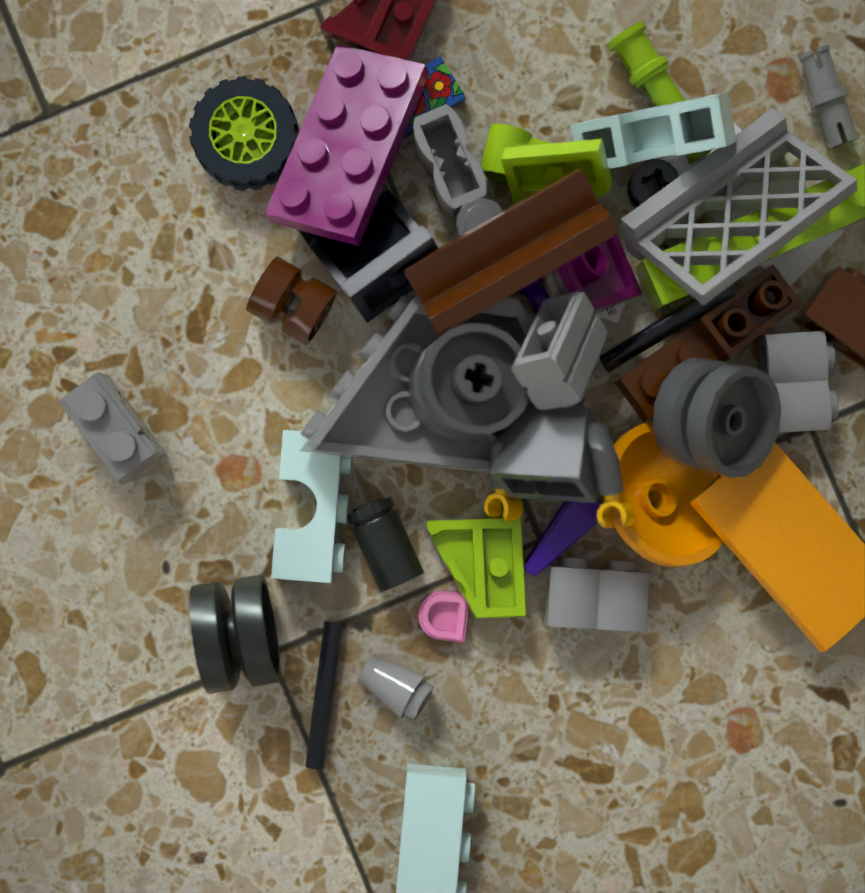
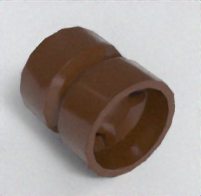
(276, 293)

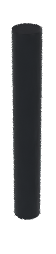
(660, 330)
(324, 694)

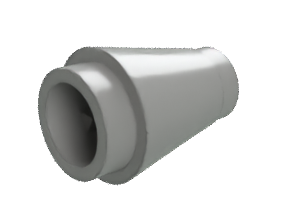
(396, 687)

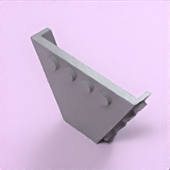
(374, 406)

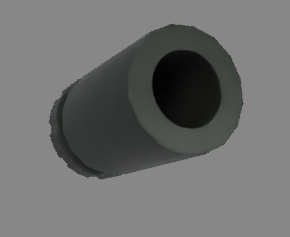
(385, 543)

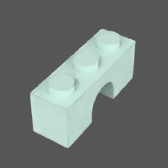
(662, 130)
(312, 550)

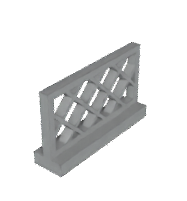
(712, 187)

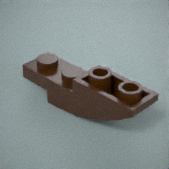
(713, 336)

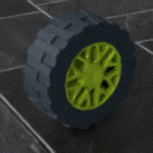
(243, 133)

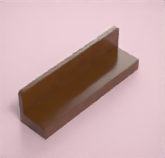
(510, 251)

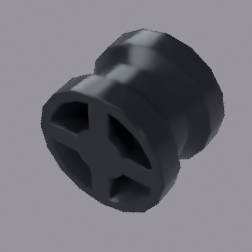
(650, 169)

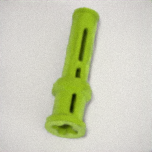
(648, 70)

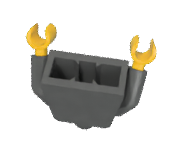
(557, 458)

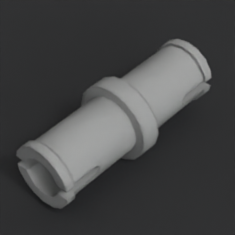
(828, 97)

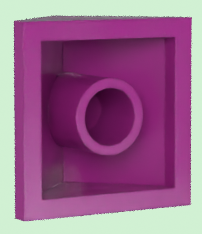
(600, 274)

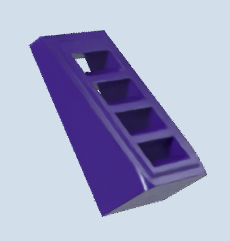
(564, 529)

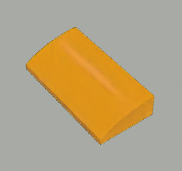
(791, 545)

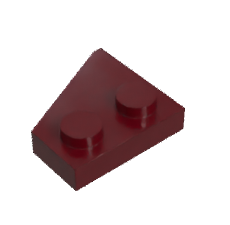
(381, 25)

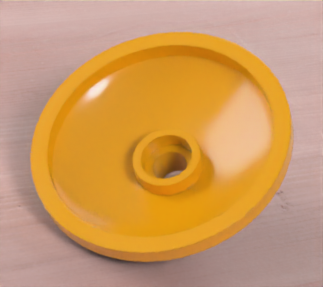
(671, 529)

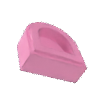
(444, 616)

